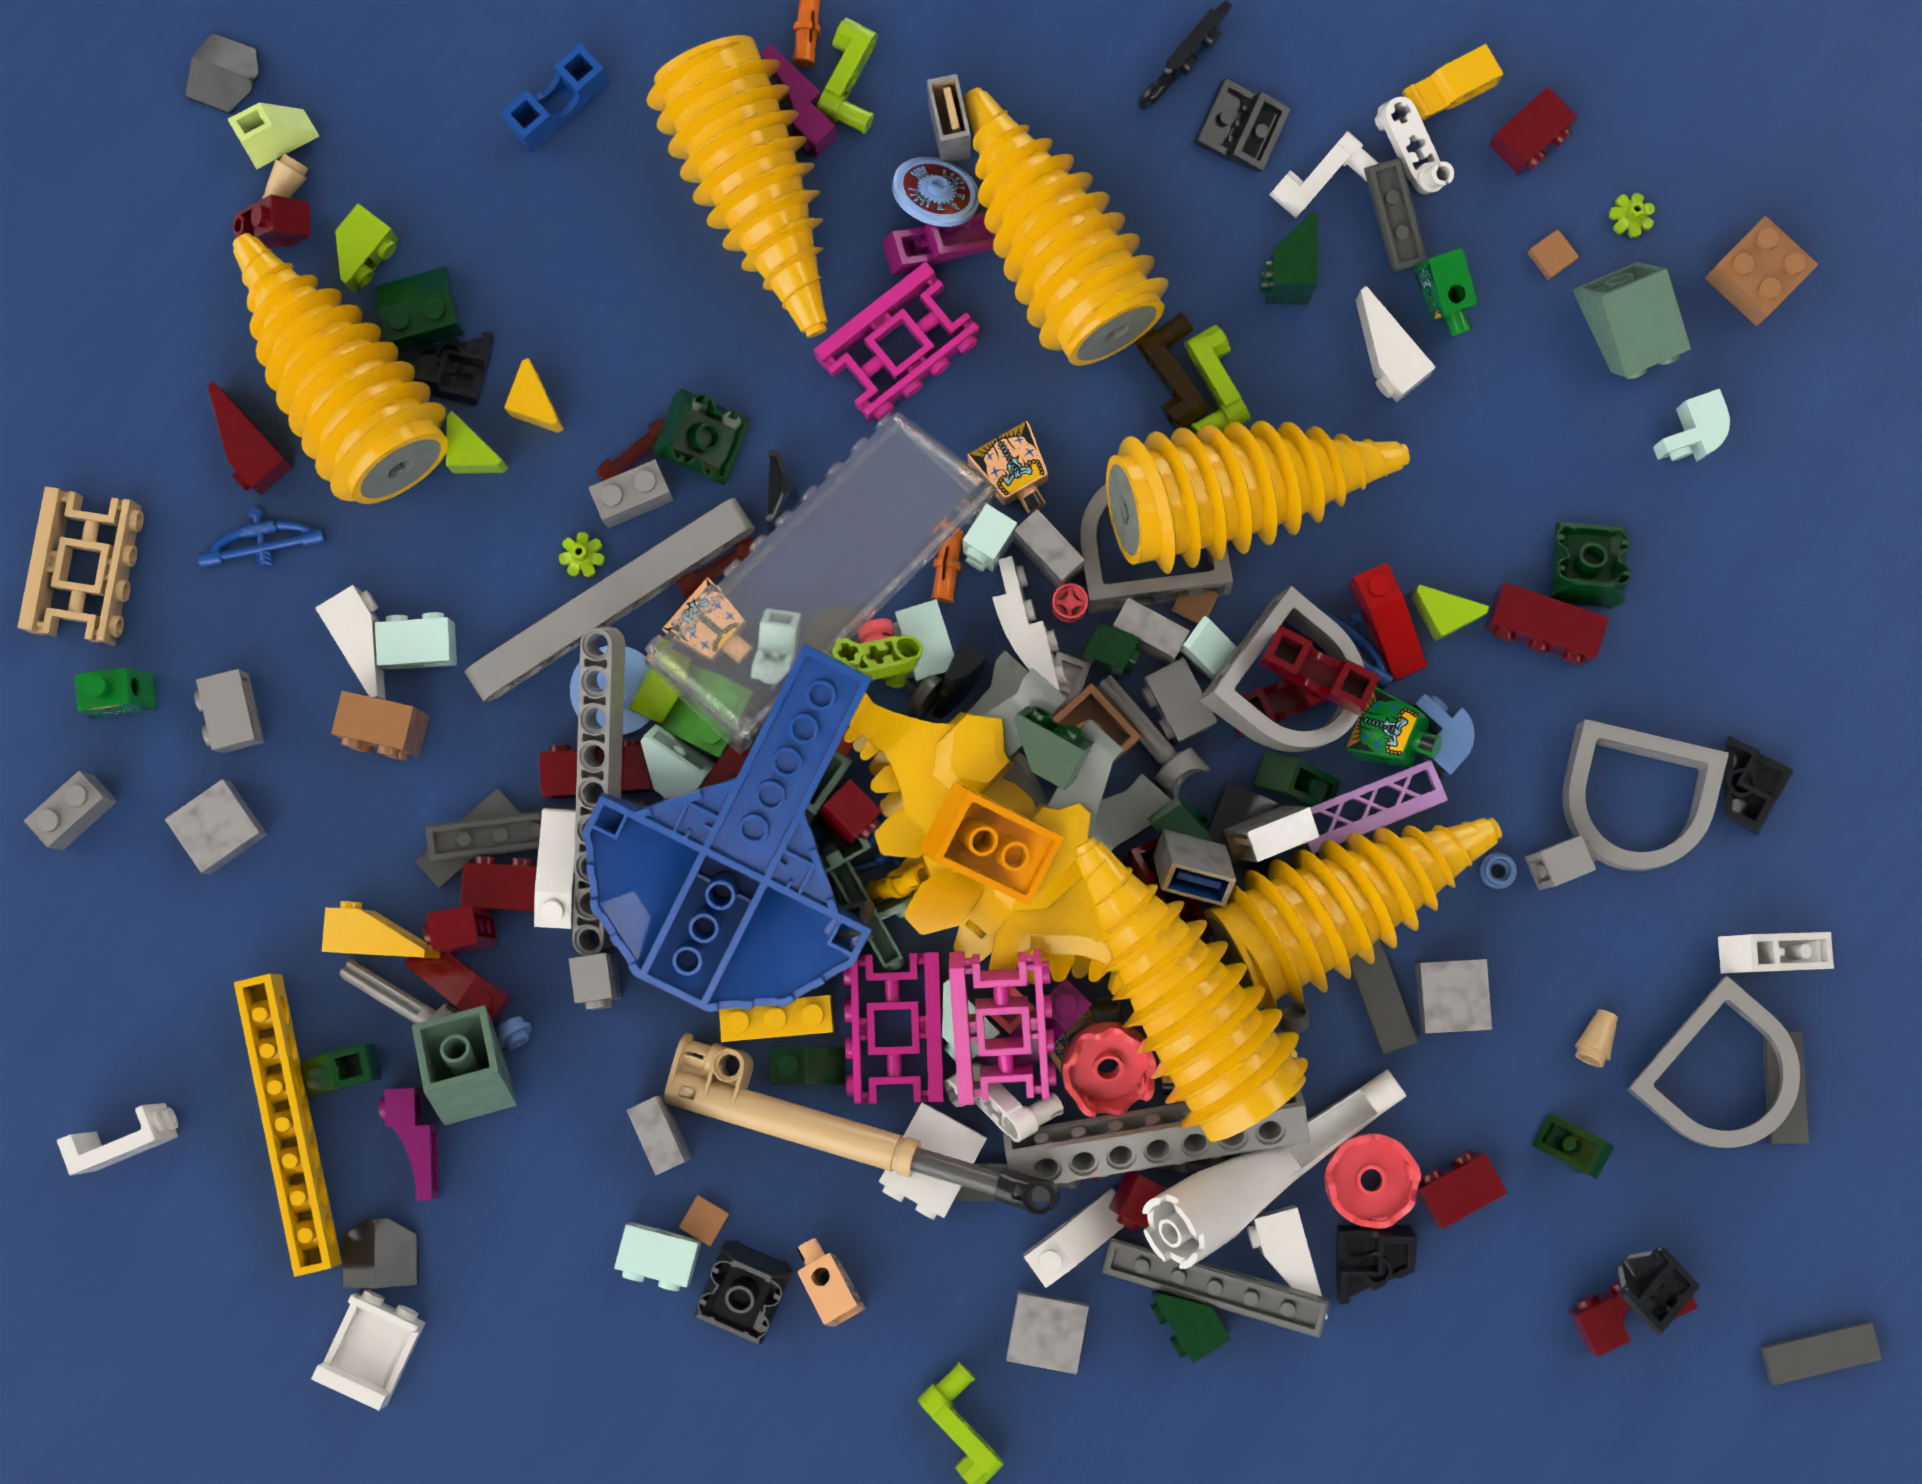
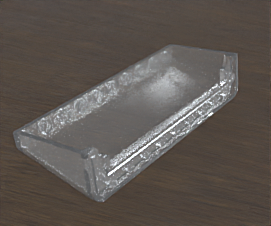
(817, 574)

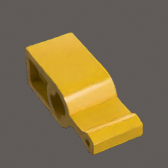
(1455, 83)

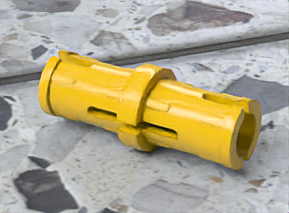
(897, 883)

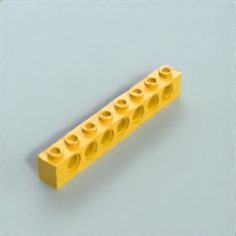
(287, 1124)

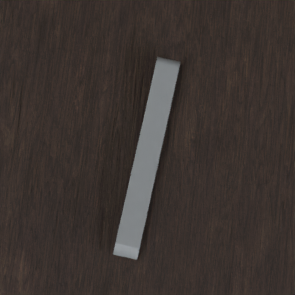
(609, 600)
(590, 770)

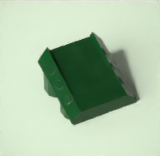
(701, 435)
(1590, 564)

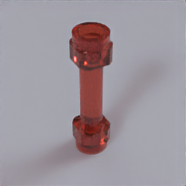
(610, 469)
(690, 582)

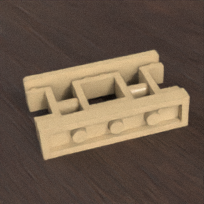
(52, 562)

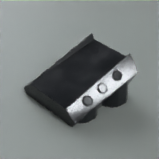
(743, 1291)

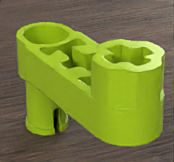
(857, 44)
(1205, 353)
(902, 657)
(980, 1459)

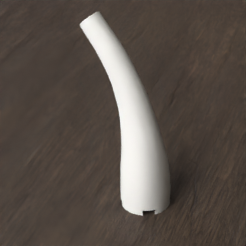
(1223, 1199)

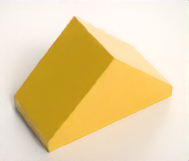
(530, 401)

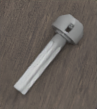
(1175, 766)
(392, 995)

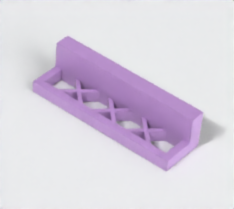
(1385, 816)

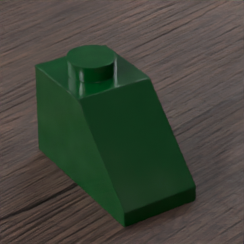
(1295, 780)

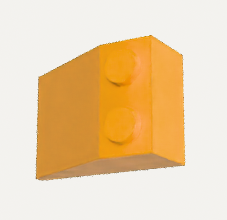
(991, 843)

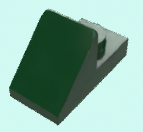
(1181, 818)
(807, 1065)
(1573, 1146)

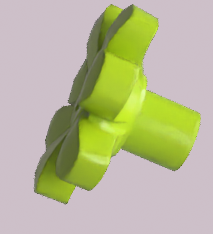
(1632, 215)
(587, 558)

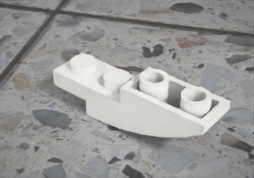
(1030, 641)

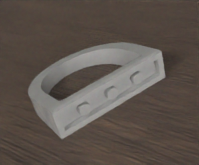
(1148, 591)
(1238, 712)
(1707, 761)
(1734, 996)

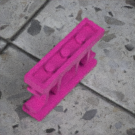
(880, 322)
(922, 1027)
(971, 1027)

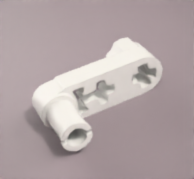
(1428, 176)
(1296, 195)
(1005, 1110)

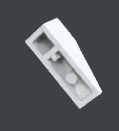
(1393, 354)
(352, 624)
(555, 870)
(1775, 952)
(1073, 1240)
(1285, 1247)

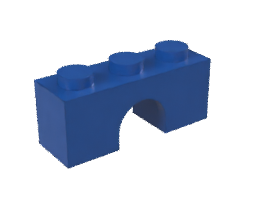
(540, 115)

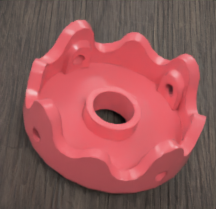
(1111, 1091)
(1397, 1187)

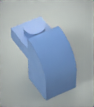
(1455, 731)

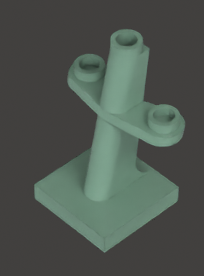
(835, 857)

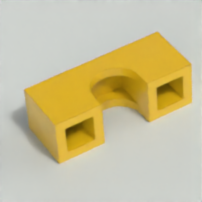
(800, 1017)

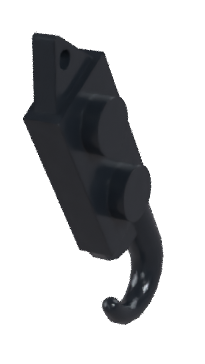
(1185, 56)

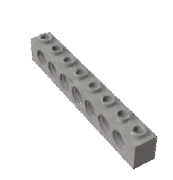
(1143, 1141)

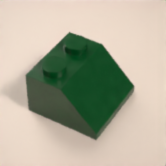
(1293, 266)
(419, 310)

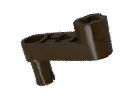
(1186, 402)

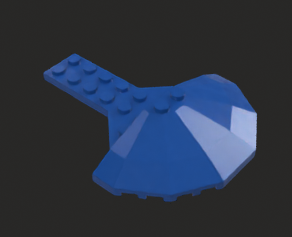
(726, 882)

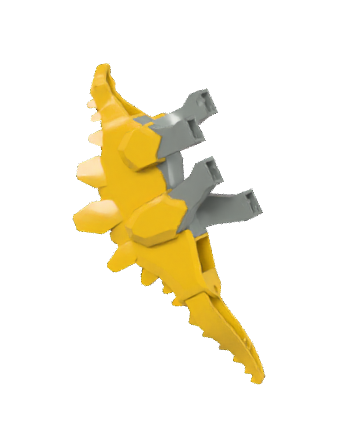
(981, 751)

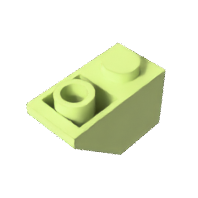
(272, 130)

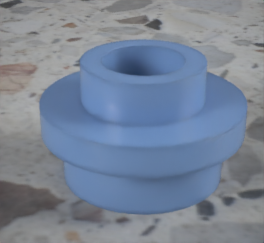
(1509, 870)
(513, 1033)

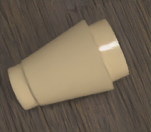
(285, 177)
(1597, 1039)

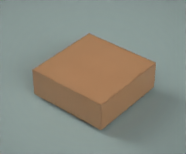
(1553, 254)
(1194, 607)
(704, 1220)

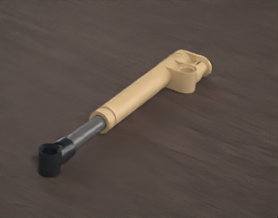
(709, 1090)

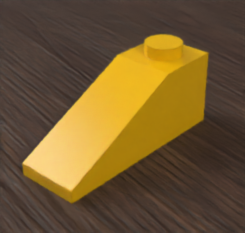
(369, 933)

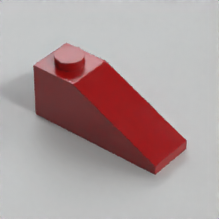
(1388, 620)

